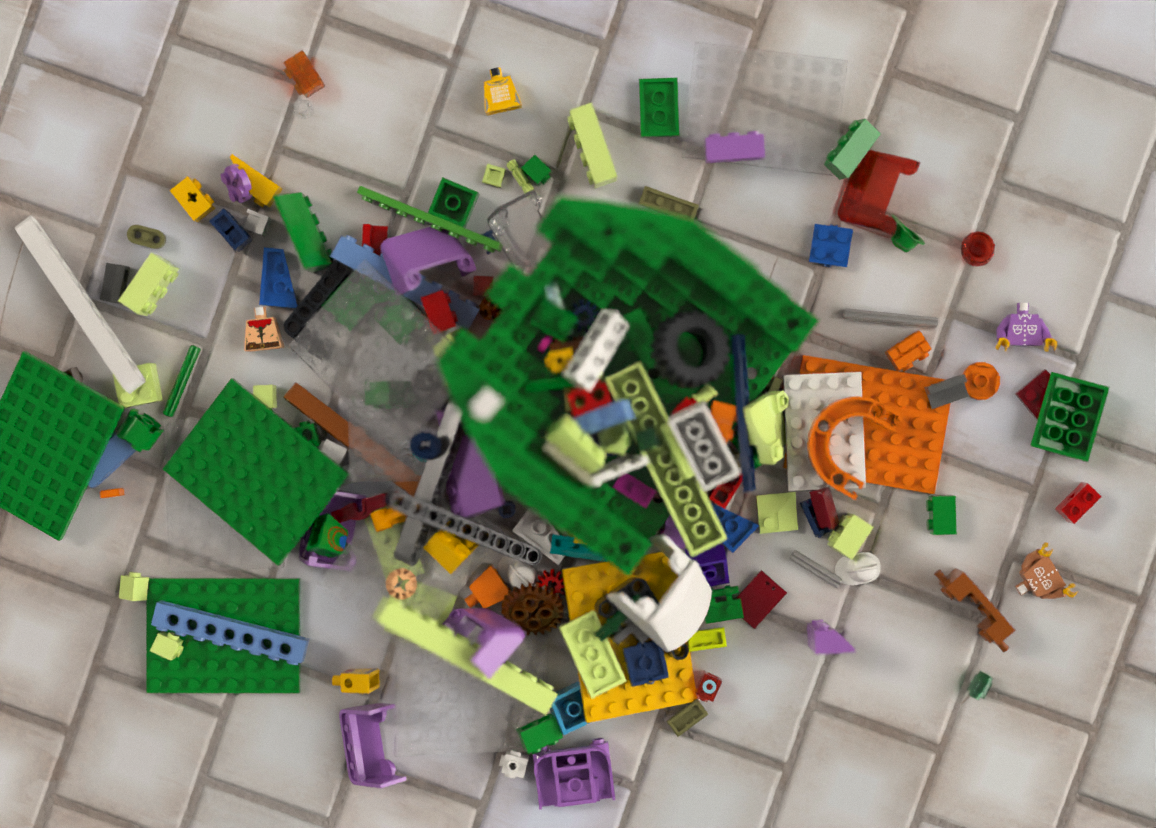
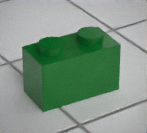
(941, 515)
(539, 734)

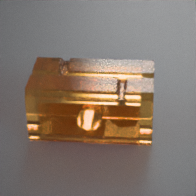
(304, 74)

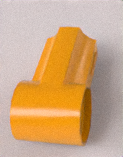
(386, 518)

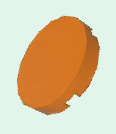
(982, 380)

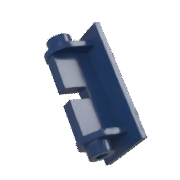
(809, 512)

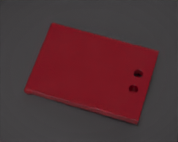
(760, 598)

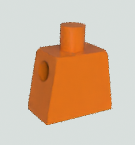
(487, 589)

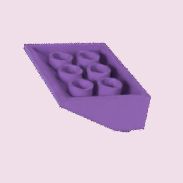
(471, 483)

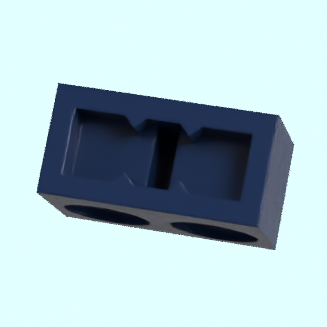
(231, 230)

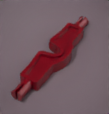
(352, 511)

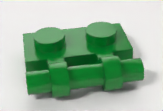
(724, 610)

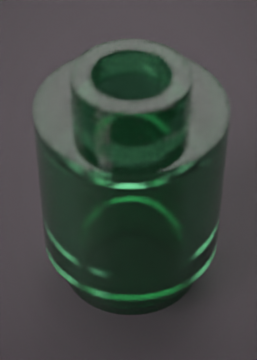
(980, 685)

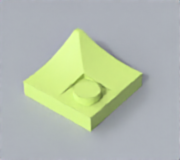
(776, 512)

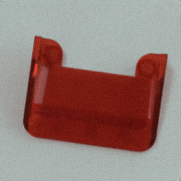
(871, 190)

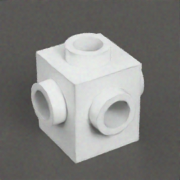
(518, 768)

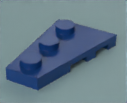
(276, 281)
(734, 526)

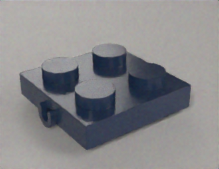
(645, 663)

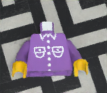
(1023, 330)

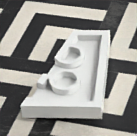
(617, 467)
(538, 533)

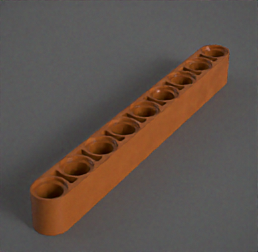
(331, 423)

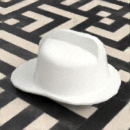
(859, 570)
(517, 572)

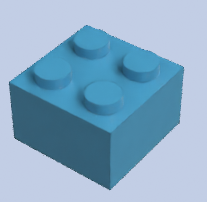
(569, 708)

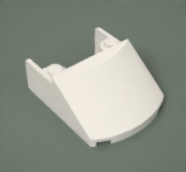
(681, 608)

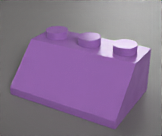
(825, 640)

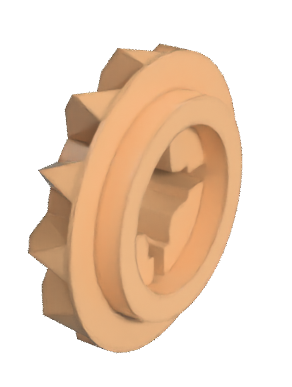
(410, 586)

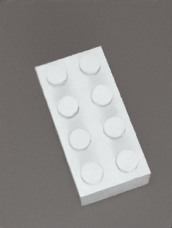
(703, 445)

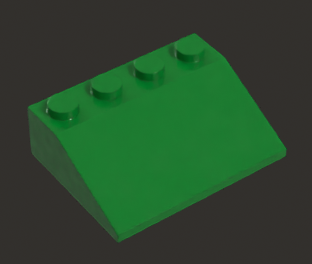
(304, 231)
(1069, 417)

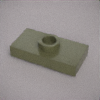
(687, 717)

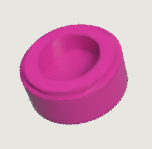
(545, 343)

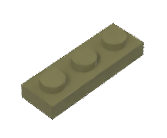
(667, 203)
(565, 464)

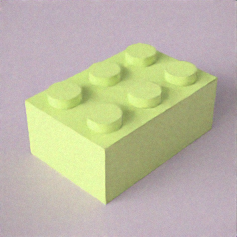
(149, 285)

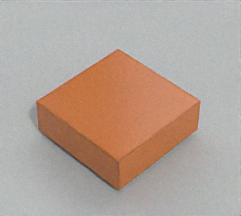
(112, 493)

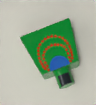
(327, 537)

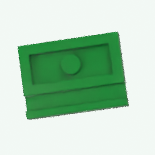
(553, 320)

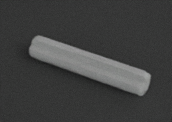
(815, 568)

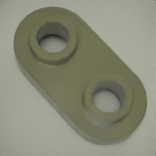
(147, 236)

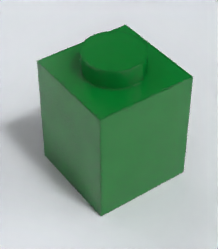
(537, 170)

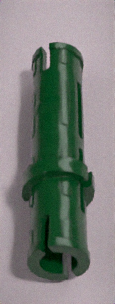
(613, 623)

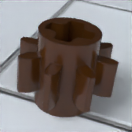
(489, 309)

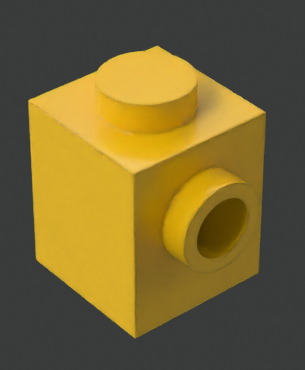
(559, 360)

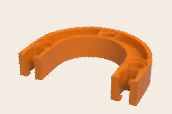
(818, 440)

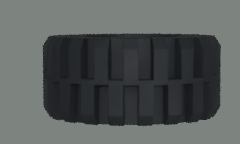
(712, 343)

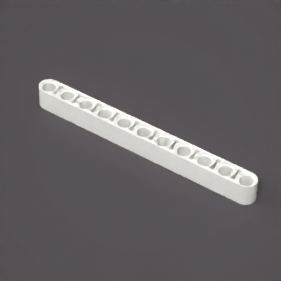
(80, 304)

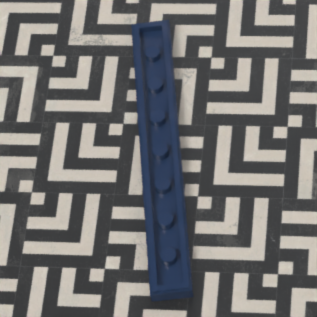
(742, 401)

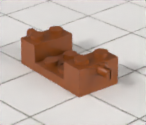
(994, 626)

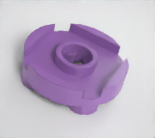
(236, 183)

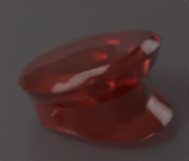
(977, 248)

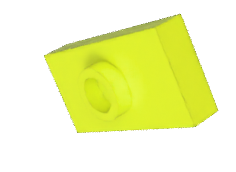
(707, 639)

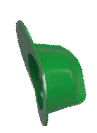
(904, 237)

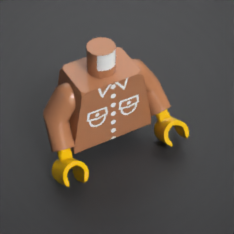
(1042, 577)

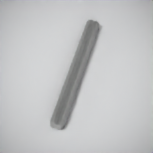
(893, 318)

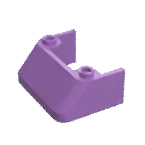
(498, 636)
(364, 746)

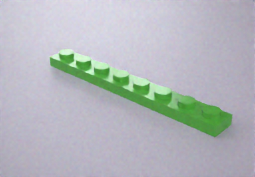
(422, 217)

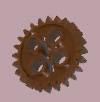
(533, 608)

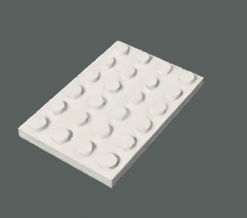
(807, 397)

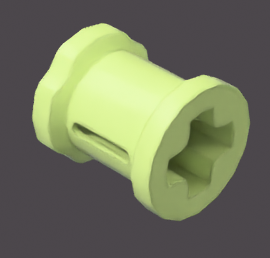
(705, 393)

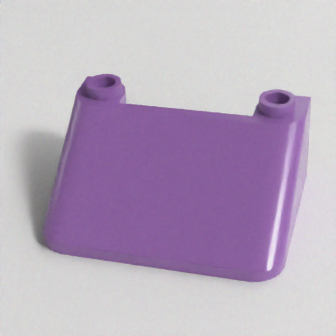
(420, 251)

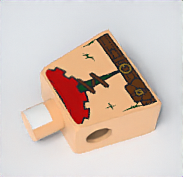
(262, 332)

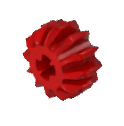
(552, 577)

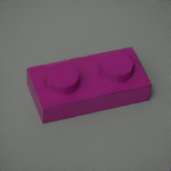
(634, 489)

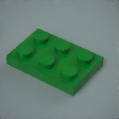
(659, 107)

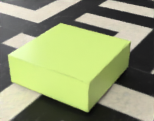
(494, 175)

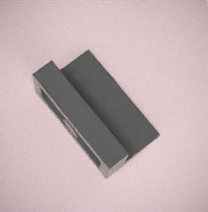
(114, 282)
(947, 391)

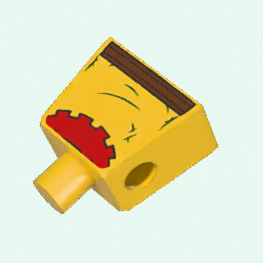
(357, 680)

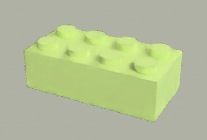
(593, 146)

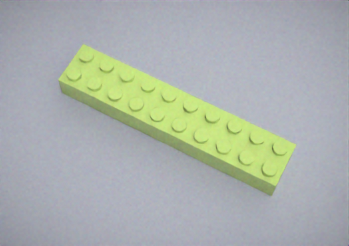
(682, 496)
(460, 651)

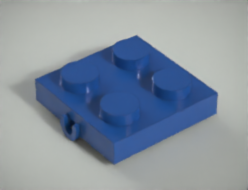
(830, 245)

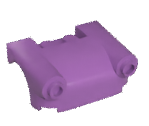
(574, 775)

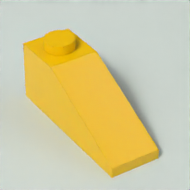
(262, 187)

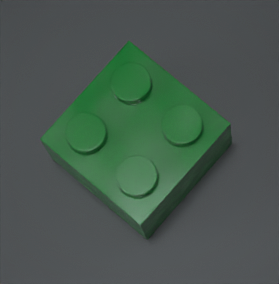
(453, 202)

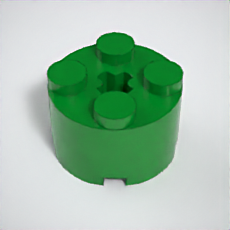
(139, 430)

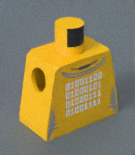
(500, 93)

